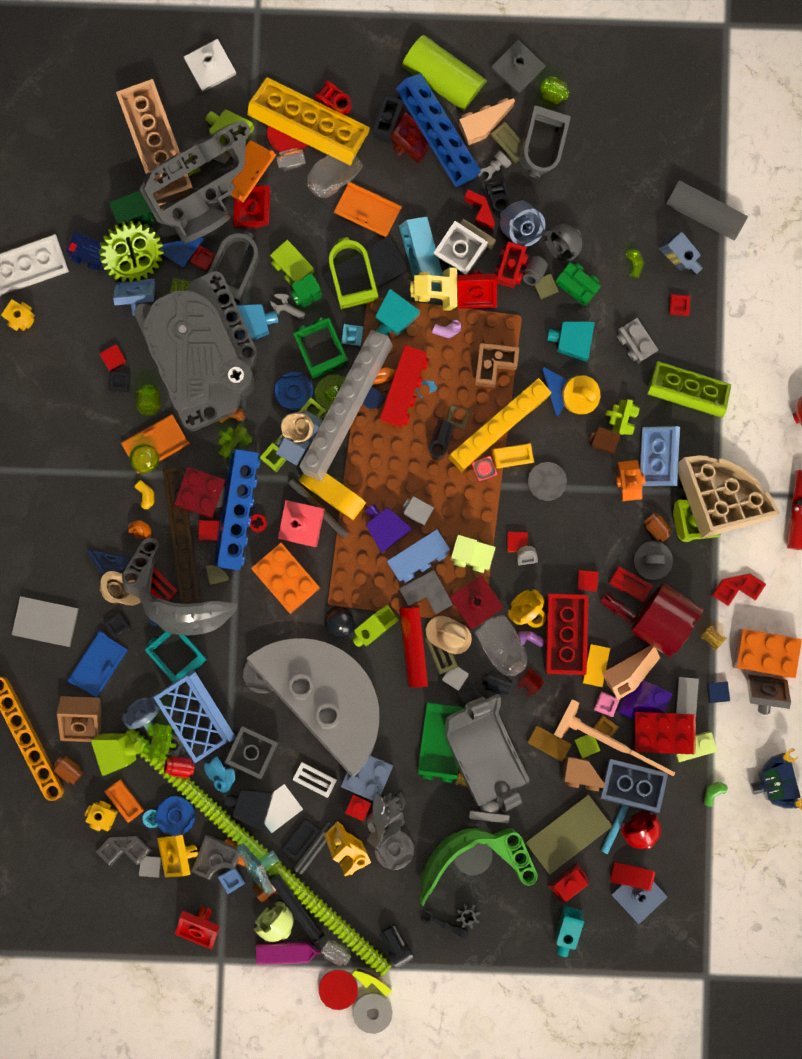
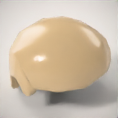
(297, 426)

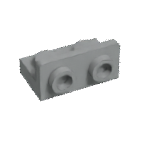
(637, 341)

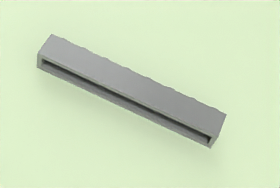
(346, 405)

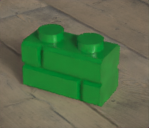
(578, 283)
(306, 291)

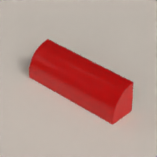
(413, 646)

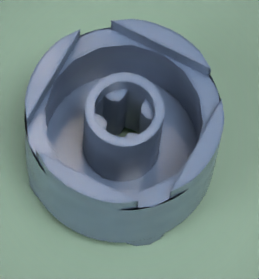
(522, 223)

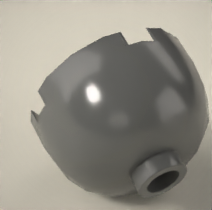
(564, 242)

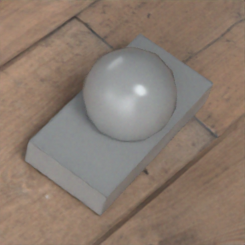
(489, 812)

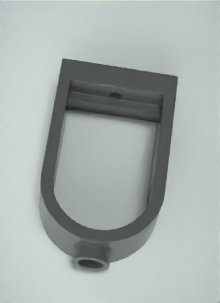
(548, 117)
(247, 237)

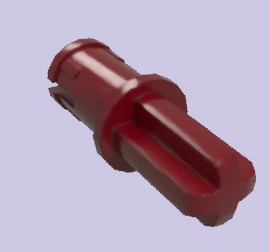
(618, 608)

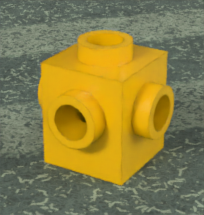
(13, 312)
(108, 816)

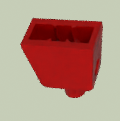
(569, 883)

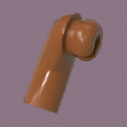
(239, 415)

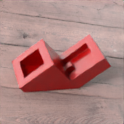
(484, 216)

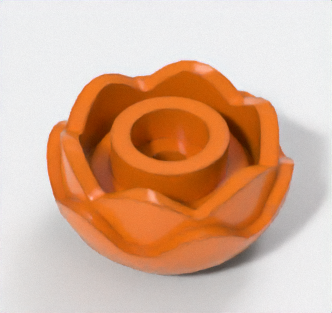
(140, 529)

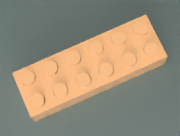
(152, 135)

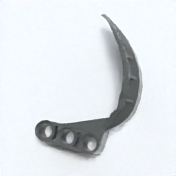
(171, 617)

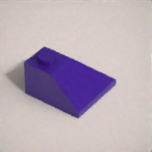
(645, 699)

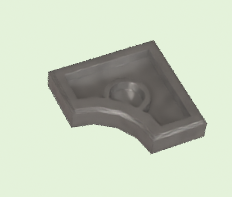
(214, 856)

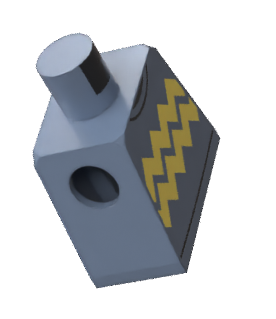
(676, 247)

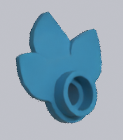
(219, 775)

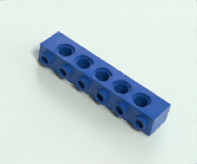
(438, 130)
(228, 518)

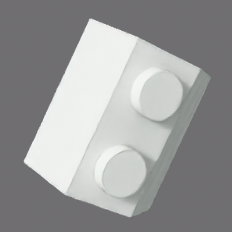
(460, 248)

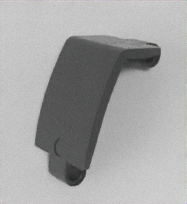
(486, 753)

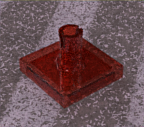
(409, 138)

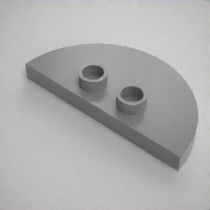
(326, 694)

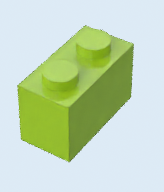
(291, 263)

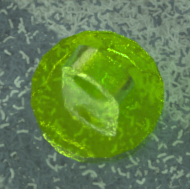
(327, 390)

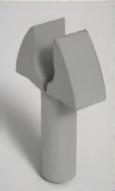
(286, 307)

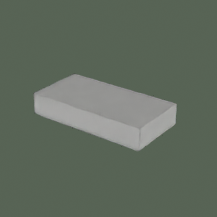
(687, 695)

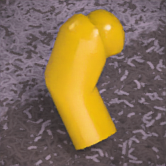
(147, 495)

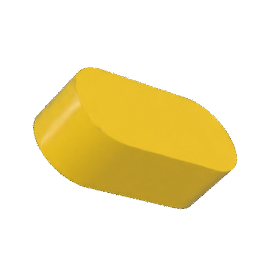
(335, 494)

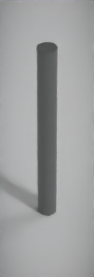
(311, 501)

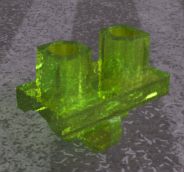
(239, 435)
(160, 742)

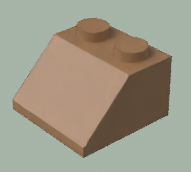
(79, 718)

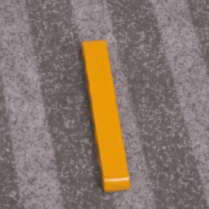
(34, 744)

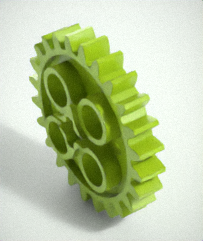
(113, 257)

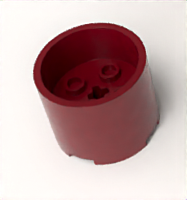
(666, 620)

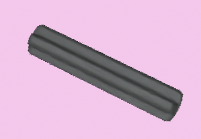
(313, 850)

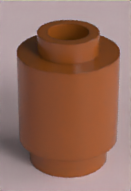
(658, 527)
(68, 770)

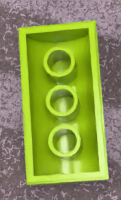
(443, 72)
(689, 389)

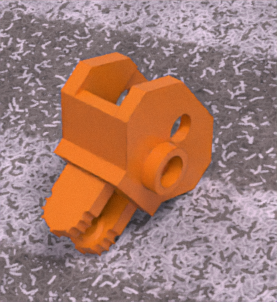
(630, 480)

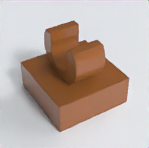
(261, 895)

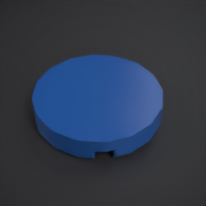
(293, 391)
(175, 815)

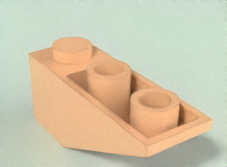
(480, 124)
(630, 673)

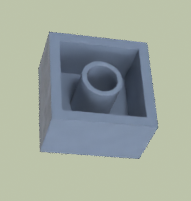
(369, 779)

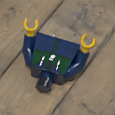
(779, 782)

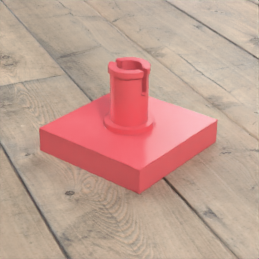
(301, 523)

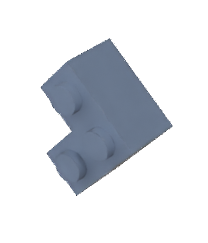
(295, 451)

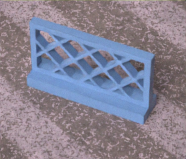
(208, 705)

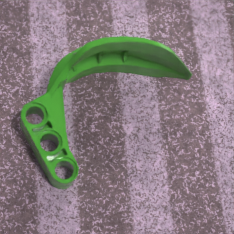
(466, 839)

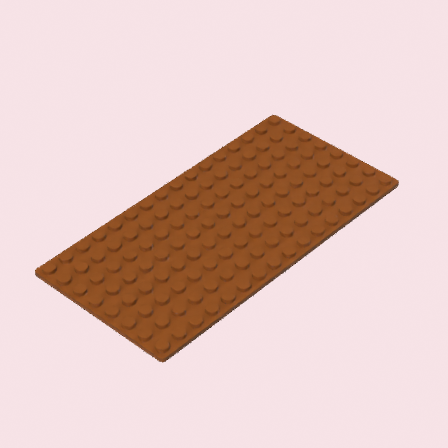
(395, 464)

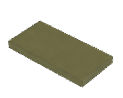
(568, 834)

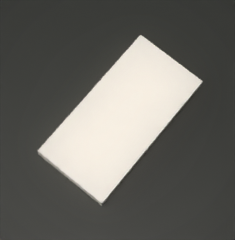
(31, 264)

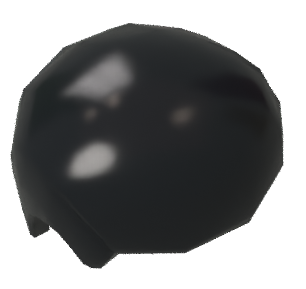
(339, 622)

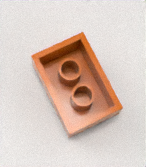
(285, 578)
(767, 653)

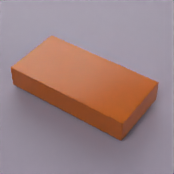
(124, 800)

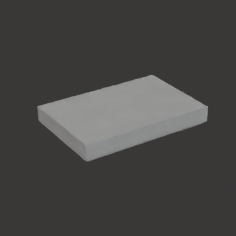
(45, 621)

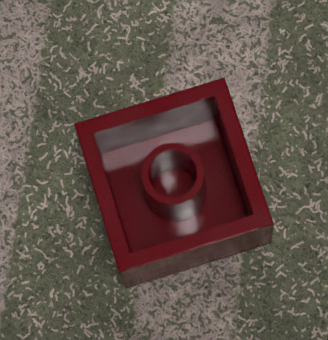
(199, 493)

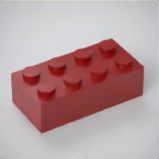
(566, 634)

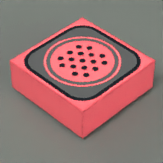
(484, 468)

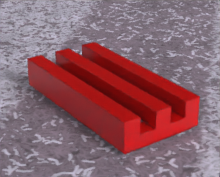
(156, 594)

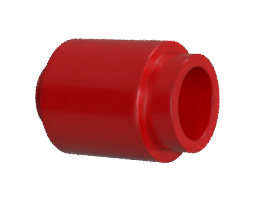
(179, 767)

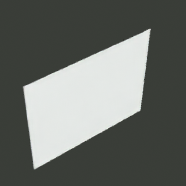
(281, 809)

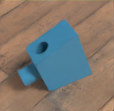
(255, 320)

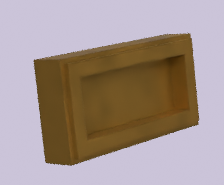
(549, 743)

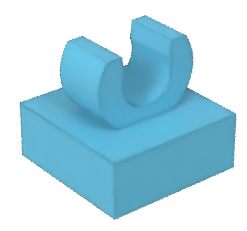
(352, 335)

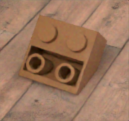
(580, 771)

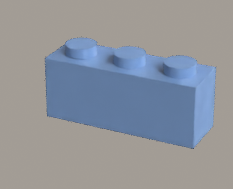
(419, 556)

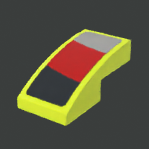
(367, 978)

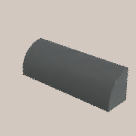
(706, 210)

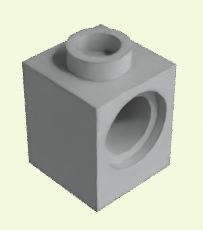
(417, 510)

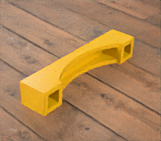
(499, 425)

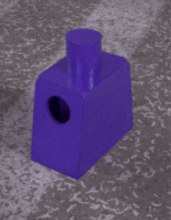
(385, 527)

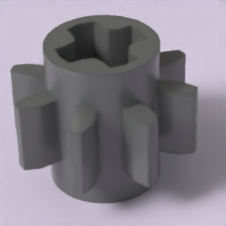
(470, 921)

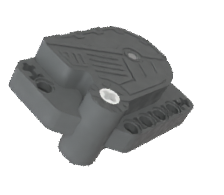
(199, 350)

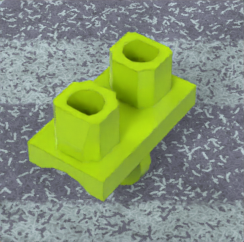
(620, 415)

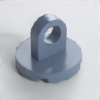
(141, 713)

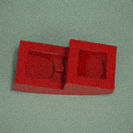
(632, 876)

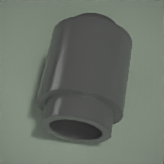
(534, 270)

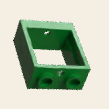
(329, 365)

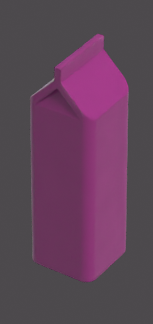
(285, 952)

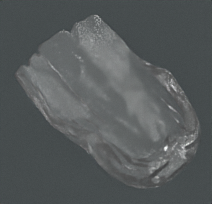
(330, 175)
(503, 646)

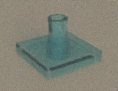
(256, 867)

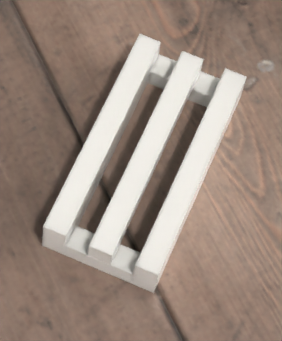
(306, 784)

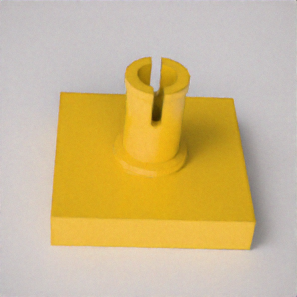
(175, 855)

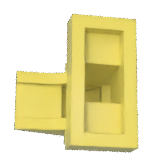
(422, 288)

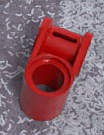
(331, 96)

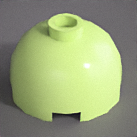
(275, 924)

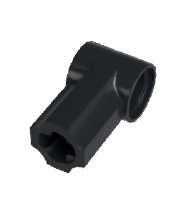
(441, 438)
(398, 950)

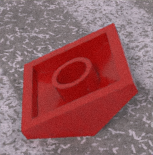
(254, 210)

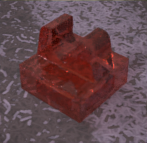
(531, 681)

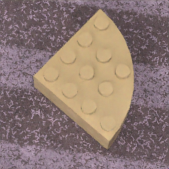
(723, 495)

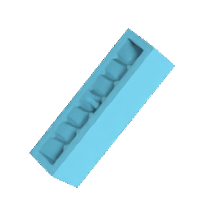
(420, 248)

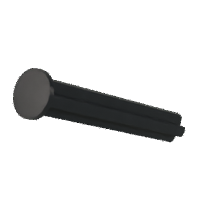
(297, 909)

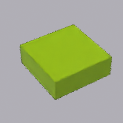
(587, 745)

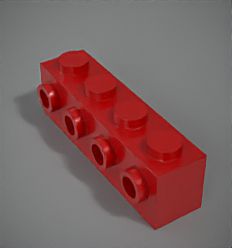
(403, 387)

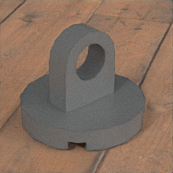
(653, 560)

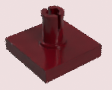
(476, 602)

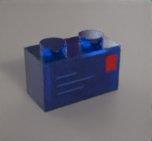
(85, 250)

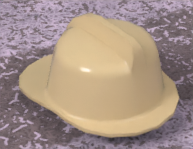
(113, 591)
(448, 634)

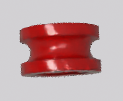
(260, 528)

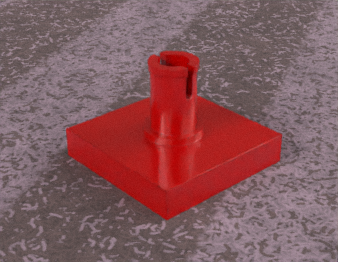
(476, 290)
(198, 928)

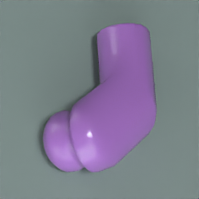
(531, 636)

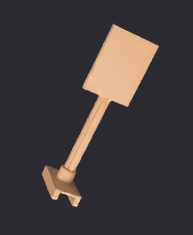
(575, 723)

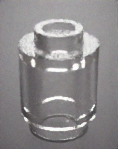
(291, 159)
(336, 953)

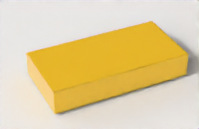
(512, 455)
(596, 665)

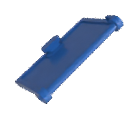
(97, 664)

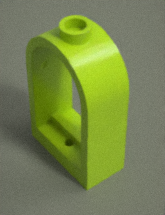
(359, 297)

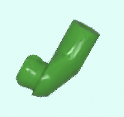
(713, 791)

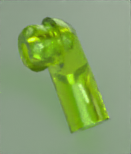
(637, 260)

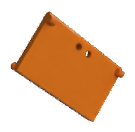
(256, 160)
(368, 208)
(166, 439)

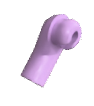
(448, 331)

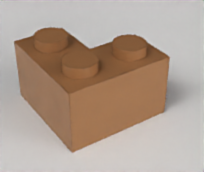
(492, 358)

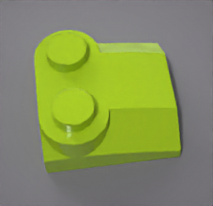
(685, 522)

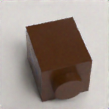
(604, 440)

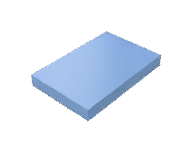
(660, 455)

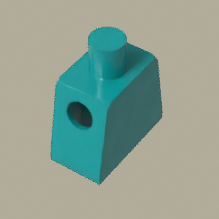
(395, 314)
(573, 339)
(568, 930)

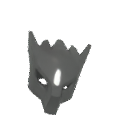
(385, 812)

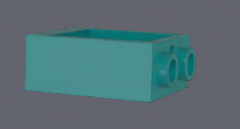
(195, 664)

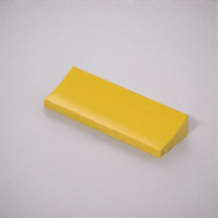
(307, 121)

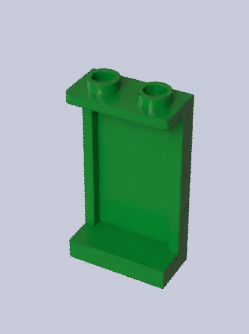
(435, 753)

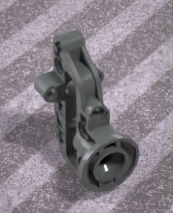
(196, 212)

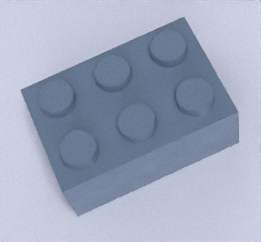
(633, 785)

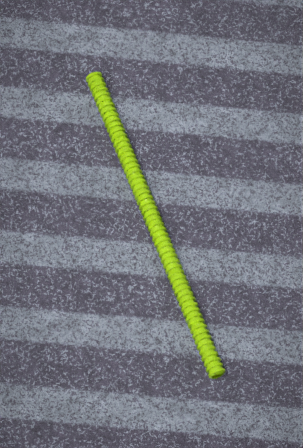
(299, 890)

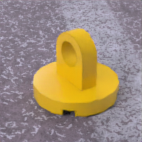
(581, 394)
(526, 608)

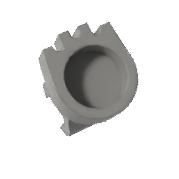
(495, 165)

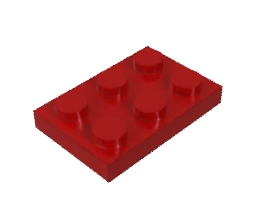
(665, 733)

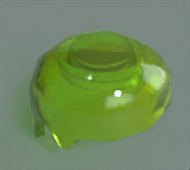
(144, 457)

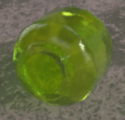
(554, 89)
(148, 400)

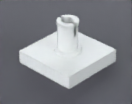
(210, 65)

